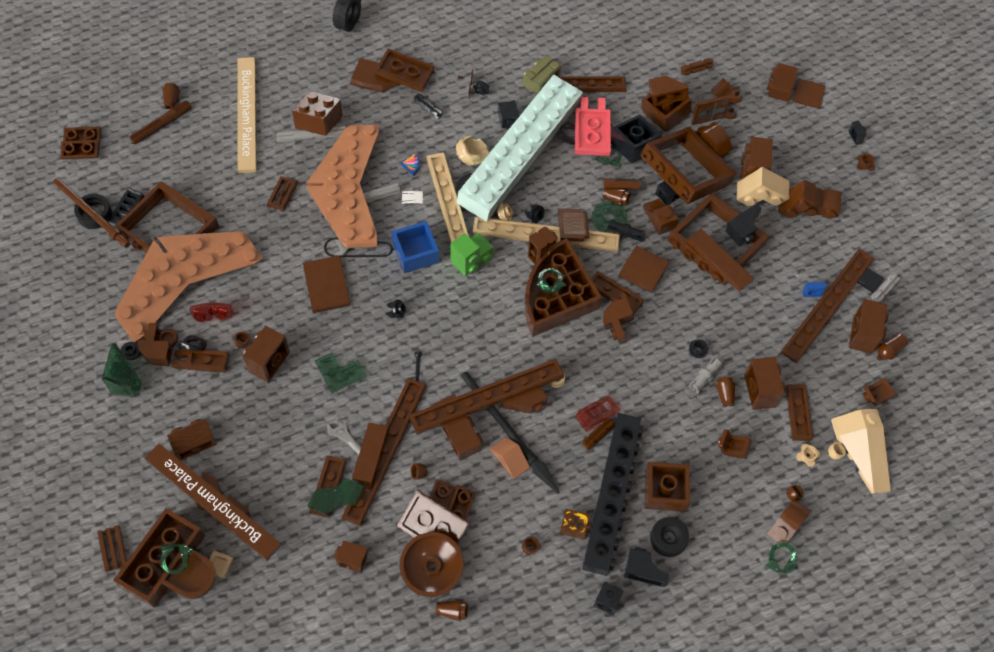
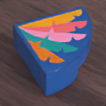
(411, 164)

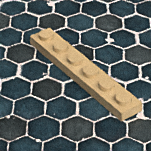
(446, 196)

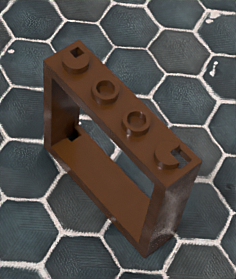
(701, 151)
(150, 201)
(724, 212)

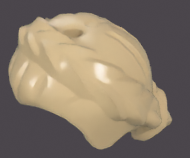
(471, 150)

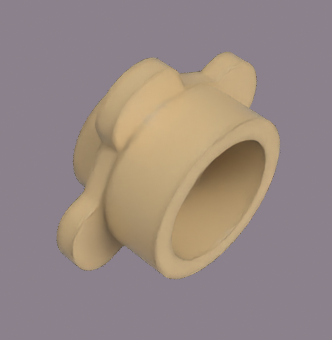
(505, 212)
(812, 451)

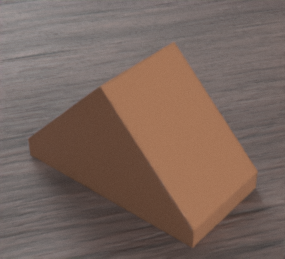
(510, 457)

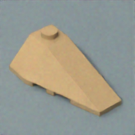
(865, 441)

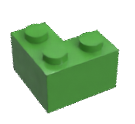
(470, 253)

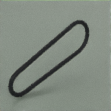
(382, 242)

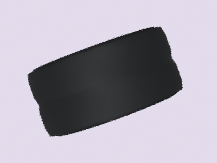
(672, 525)

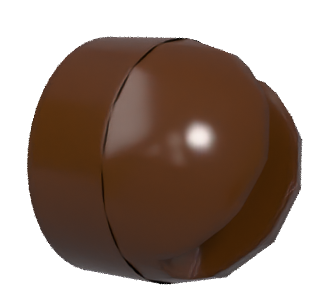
(244, 337)
(421, 469)
(791, 493)
(528, 542)

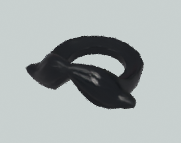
(561, 135)
(185, 343)

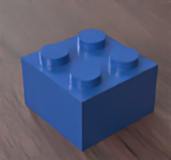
(415, 246)

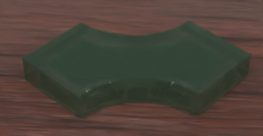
(327, 499)

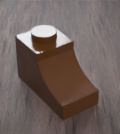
(661, 216)

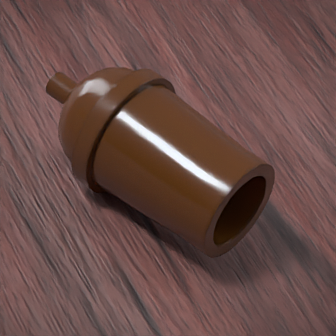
(890, 348)

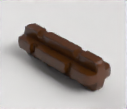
(697, 66)
(598, 433)

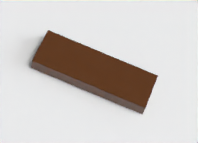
(614, 291)
(799, 412)
(370, 453)
(330, 477)

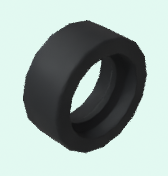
(92, 199)

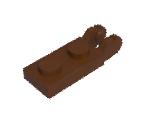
(202, 360)

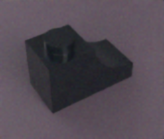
(742, 227)
(641, 568)

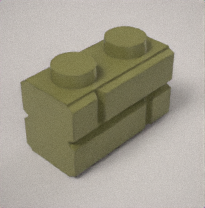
(541, 73)

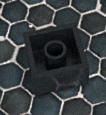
(632, 136)

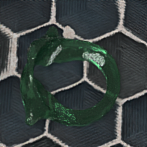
(601, 159)
(544, 285)
(185, 551)
(789, 567)

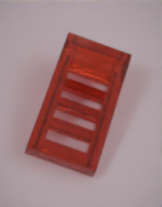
(587, 420)

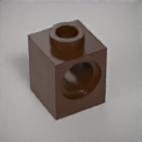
(351, 555)

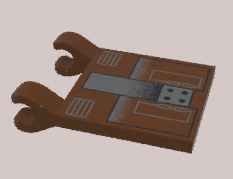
(715, 108)

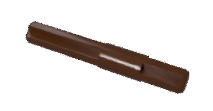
(160, 122)

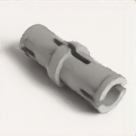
(705, 375)

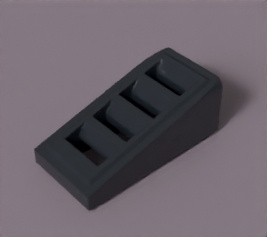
(127, 198)

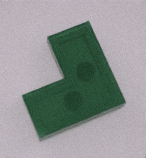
(336, 377)

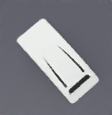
(412, 197)

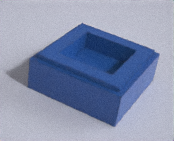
(814, 289)

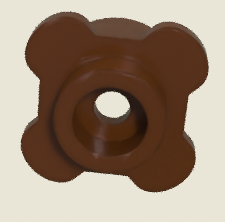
(866, 158)

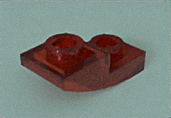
(206, 311)

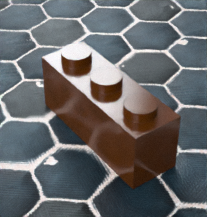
(462, 435)

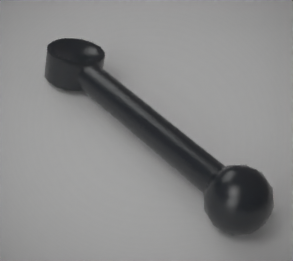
(417, 354)

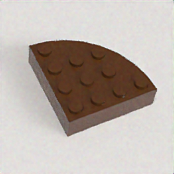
(572, 301)

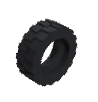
(346, 14)

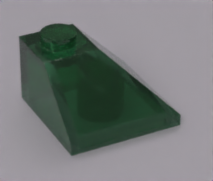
(119, 374)

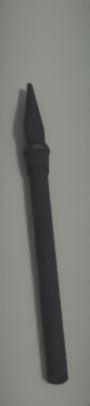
(539, 468)

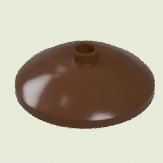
(429, 549)

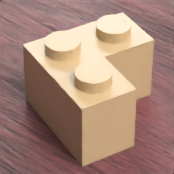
(763, 186)

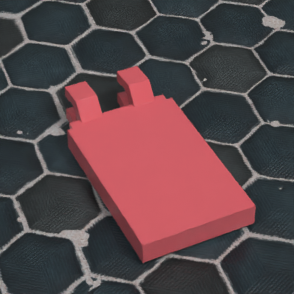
(592, 129)

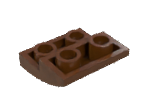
(81, 142)
(643, 269)
(454, 498)

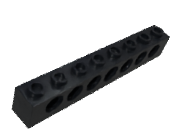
(593, 561)

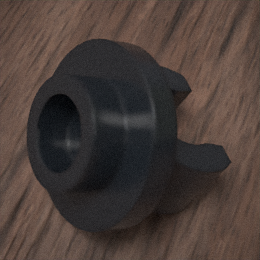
(535, 214)
(398, 309)

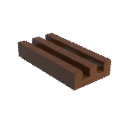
(621, 183)
(277, 205)
(108, 532)

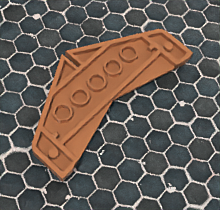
(338, 188)
(166, 275)

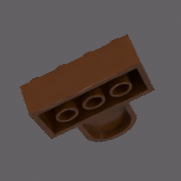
(143, 570)

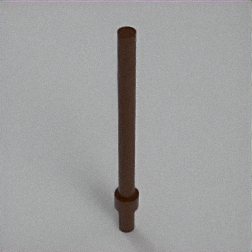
(112, 231)

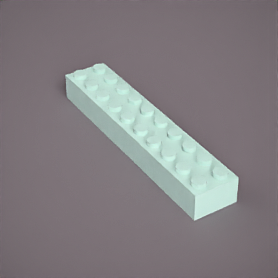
(519, 148)

